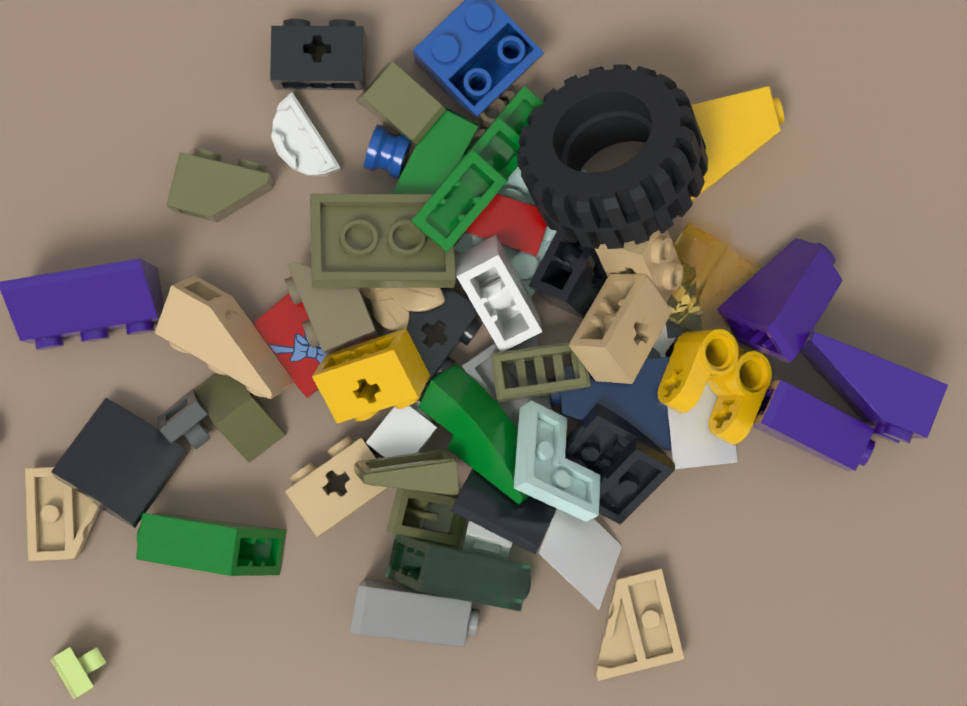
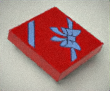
(286, 337)

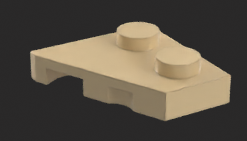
(55, 517)
(638, 627)

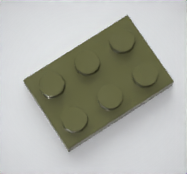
(374, 244)

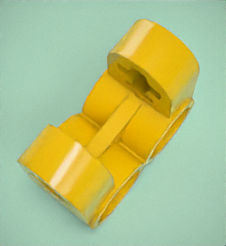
(732, 373)

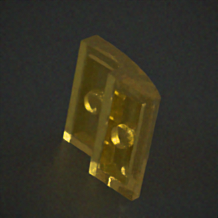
(708, 280)

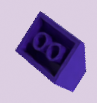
(84, 303)

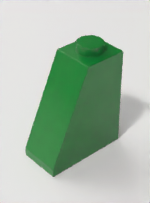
(210, 545)

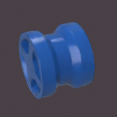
(387, 152)

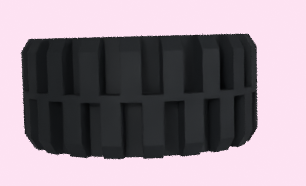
(628, 199)

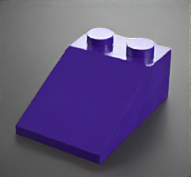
(878, 391)

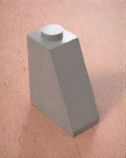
(411, 615)

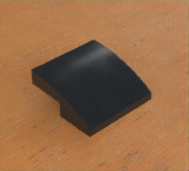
(622, 456)
(119, 462)
(496, 512)

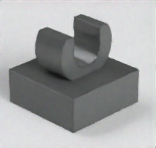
(185, 419)

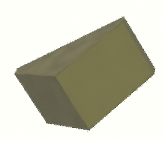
(401, 103)
(239, 415)
(425, 516)

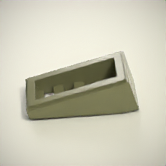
(519, 357)
(421, 471)

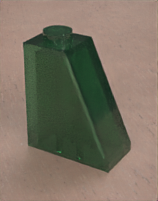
(459, 572)

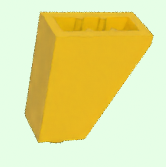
(736, 129)

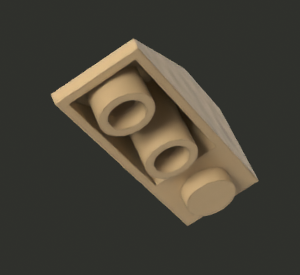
(217, 331)

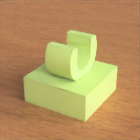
(75, 671)

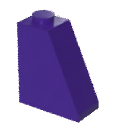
(783, 300)
(814, 426)

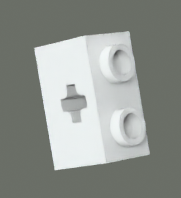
(498, 293)

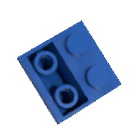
(476, 54)

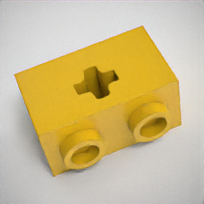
(372, 377)

